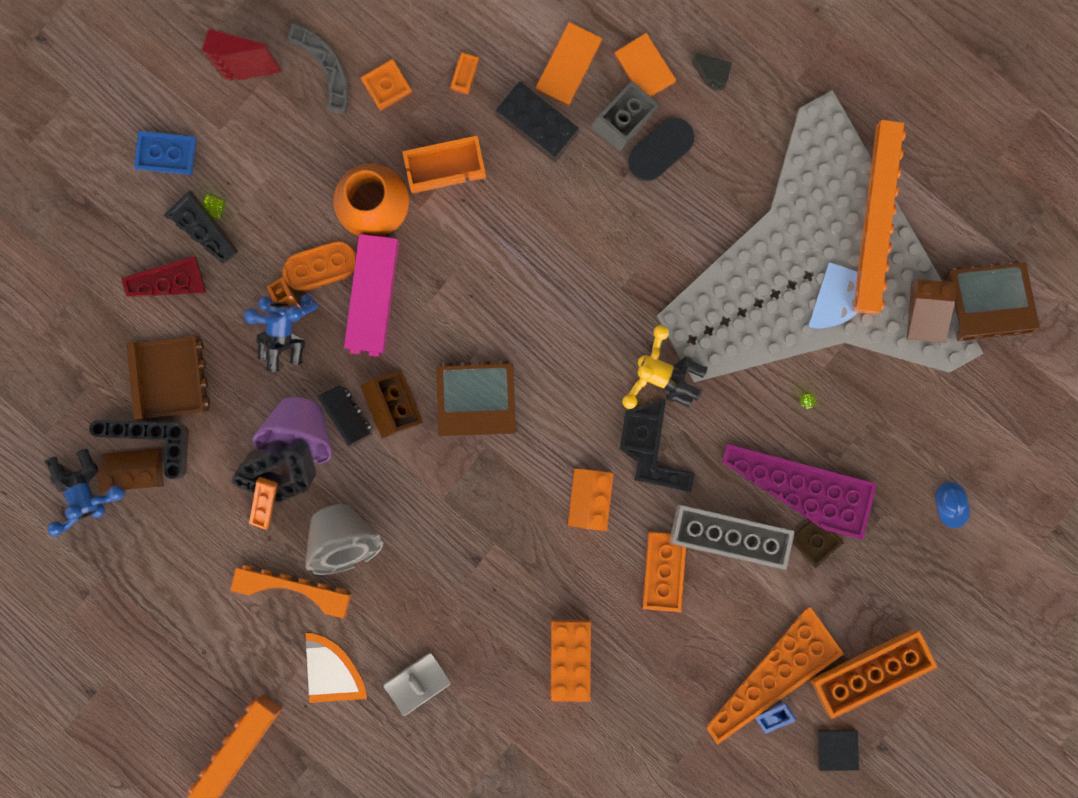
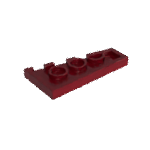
(170, 279)

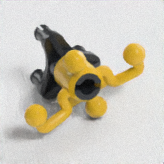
(666, 375)

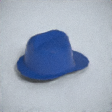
(952, 505)

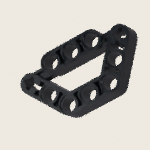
(271, 455)

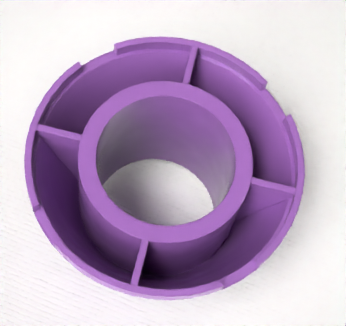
(297, 419)

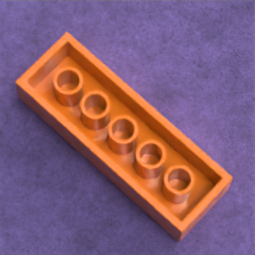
(873, 673)
(236, 749)

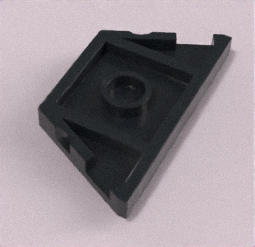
(642, 433)

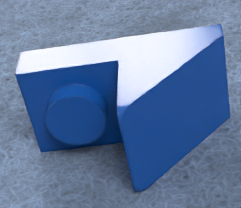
(775, 717)

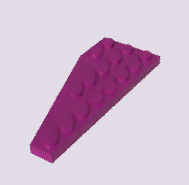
(821, 496)

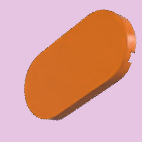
(319, 266)

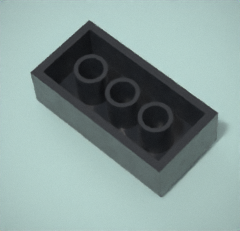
(537, 121)

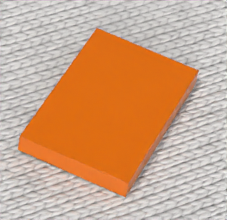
(645, 65)

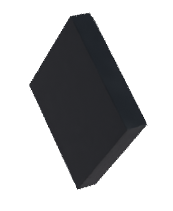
(838, 750)

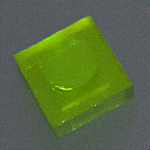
(214, 205)

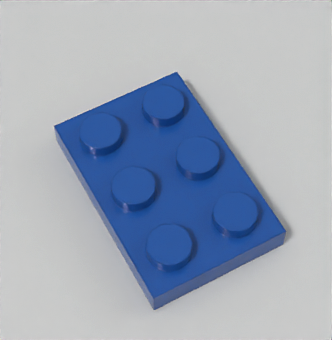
(165, 153)

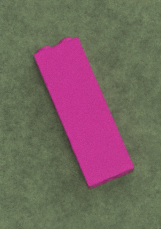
(371, 295)

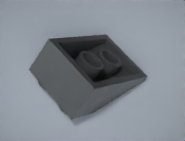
(625, 116)

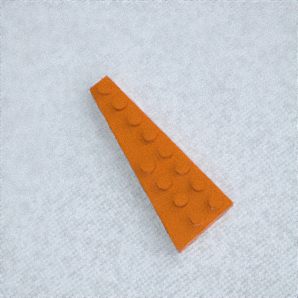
(791, 662)

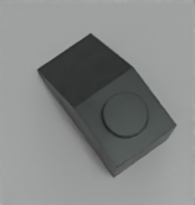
(712, 71)

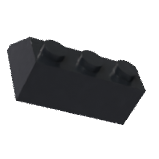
(345, 415)

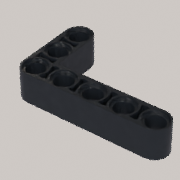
(148, 433)

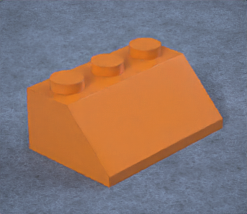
(590, 499)

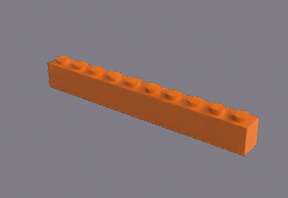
(878, 217)

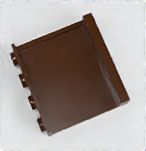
(167, 377)

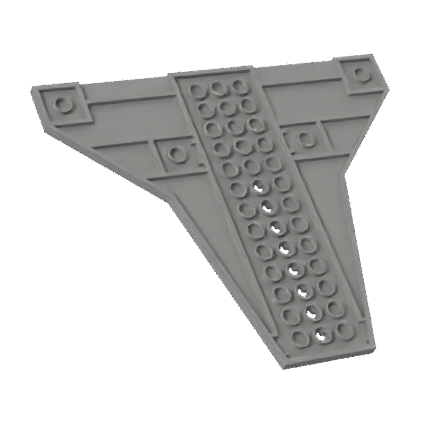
(811, 222)

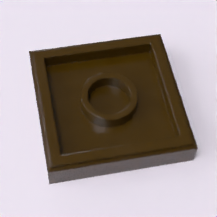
(816, 543)

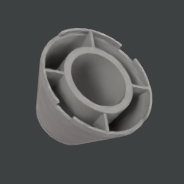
(339, 540)

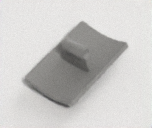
(417, 684)

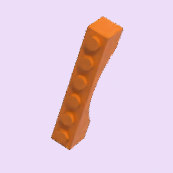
(330, 601)

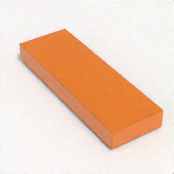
(263, 503)

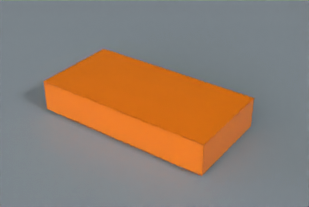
(464, 73)

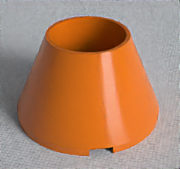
(380, 220)

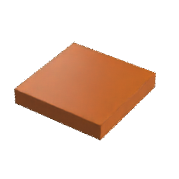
(386, 84)

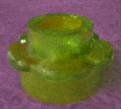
(808, 401)

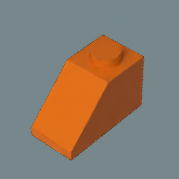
(282, 293)

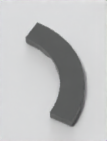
(329, 63)

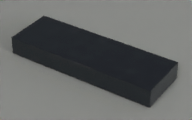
(665, 477)

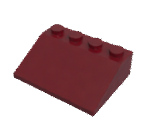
(238, 57)

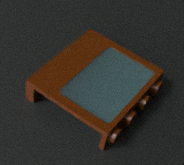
(994, 301)
(476, 399)

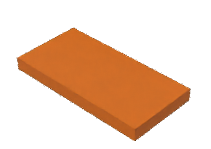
(568, 64)
(663, 573)

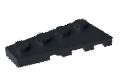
(196, 221)

